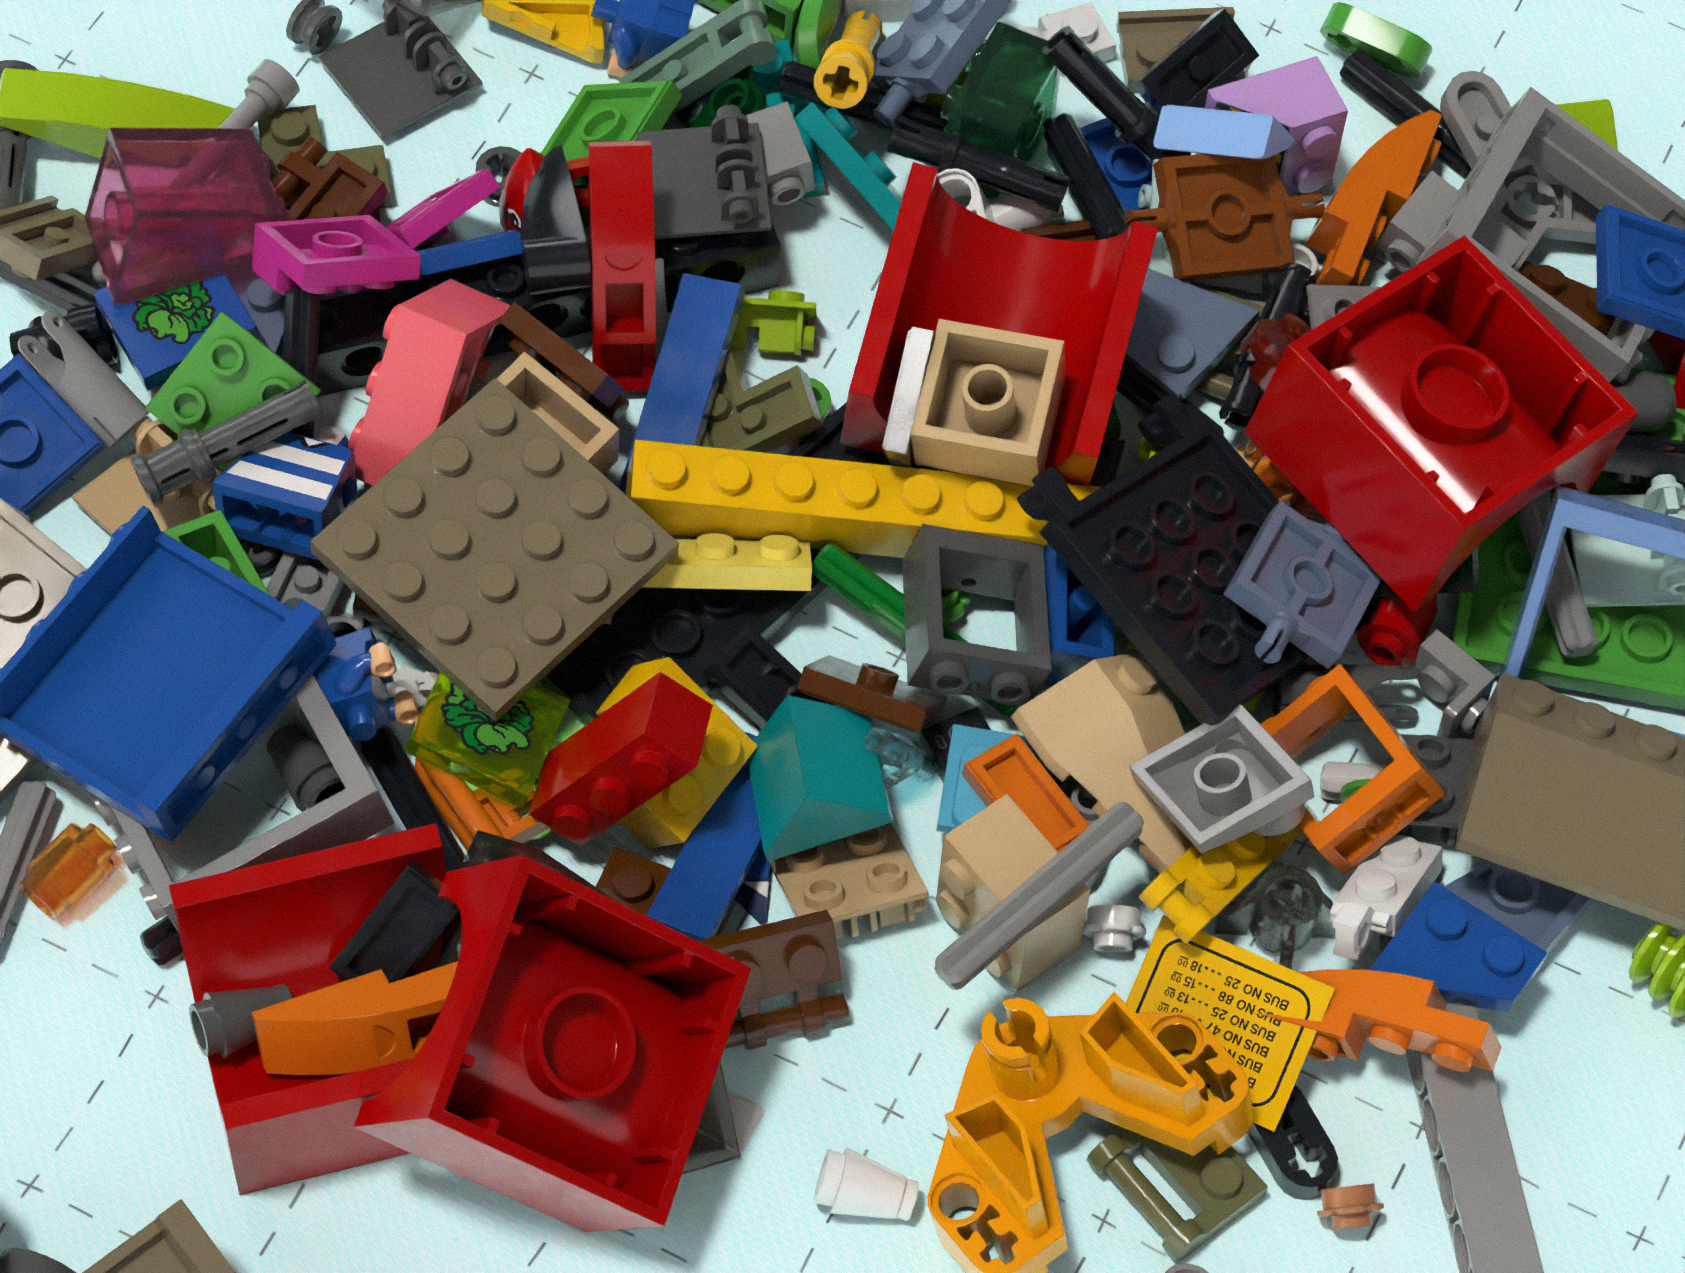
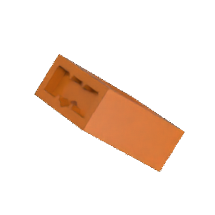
(1394, 794)

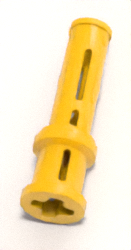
(849, 62)

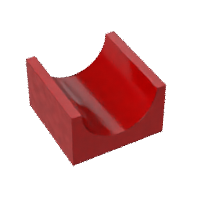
(987, 275)
(1435, 417)
(288, 927)
(564, 1050)

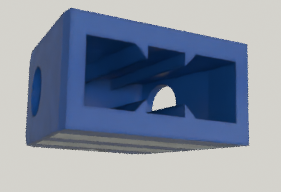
(288, 489)

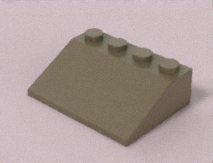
(1578, 799)

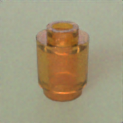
(69, 870)

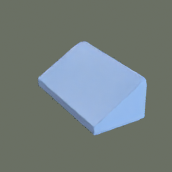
(1220, 132)

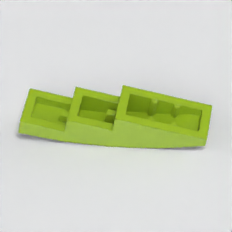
(82, 108)

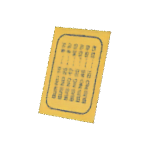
(1222, 990)

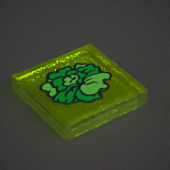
(487, 754)

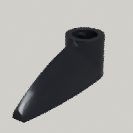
(552, 231)

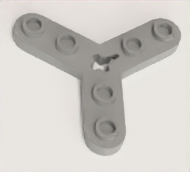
(1472, 110)

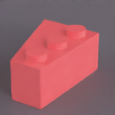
(424, 372)

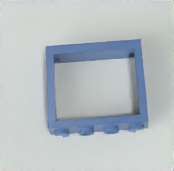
(1593, 516)

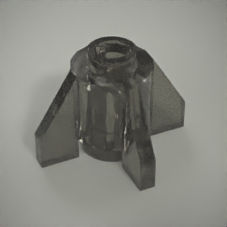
(1280, 912)

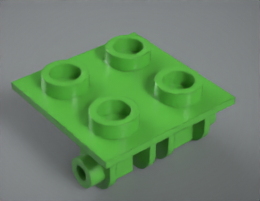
(222, 378)

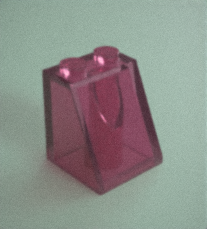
(177, 206)

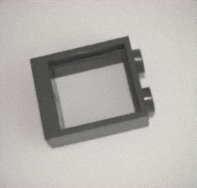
(982, 567)

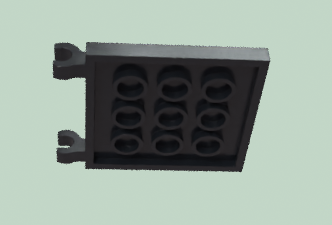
(1163, 553)

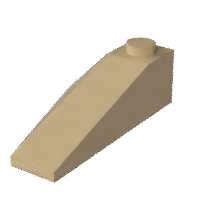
(1099, 727)

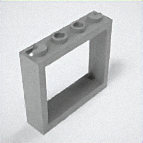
(1593, 172)
(336, 821)

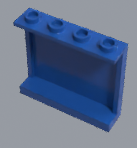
(156, 675)

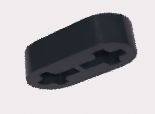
(1310, 1140)

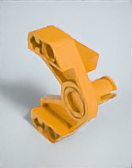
(1034, 1082)

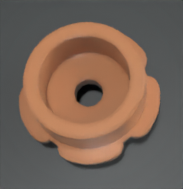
(1350, 1205)

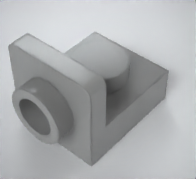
(1453, 678)

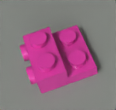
(331, 255)

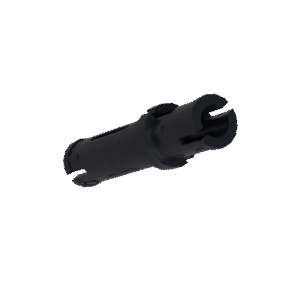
(1099, 84)
(987, 166)
(1287, 296)

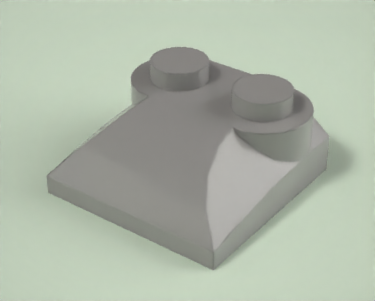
(1226, 782)

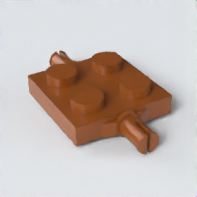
(1224, 215)

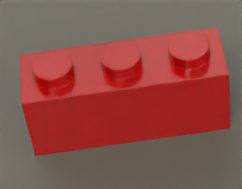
(621, 759)

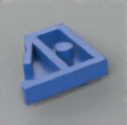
(1462, 952)

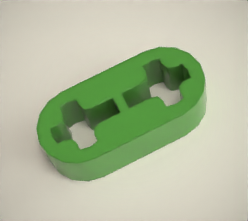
(1382, 40)

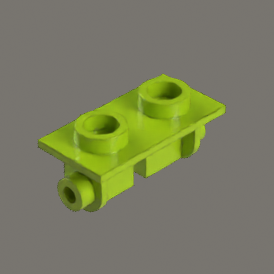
(778, 323)

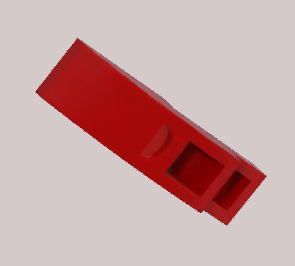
(622, 261)

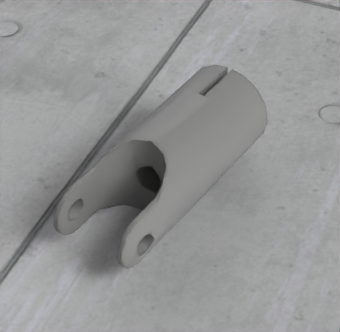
(84, 381)

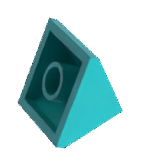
(815, 777)

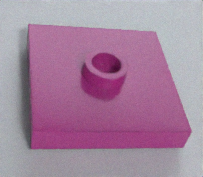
(430, 218)

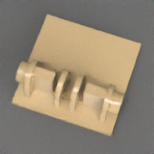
(119, 494)
(853, 879)

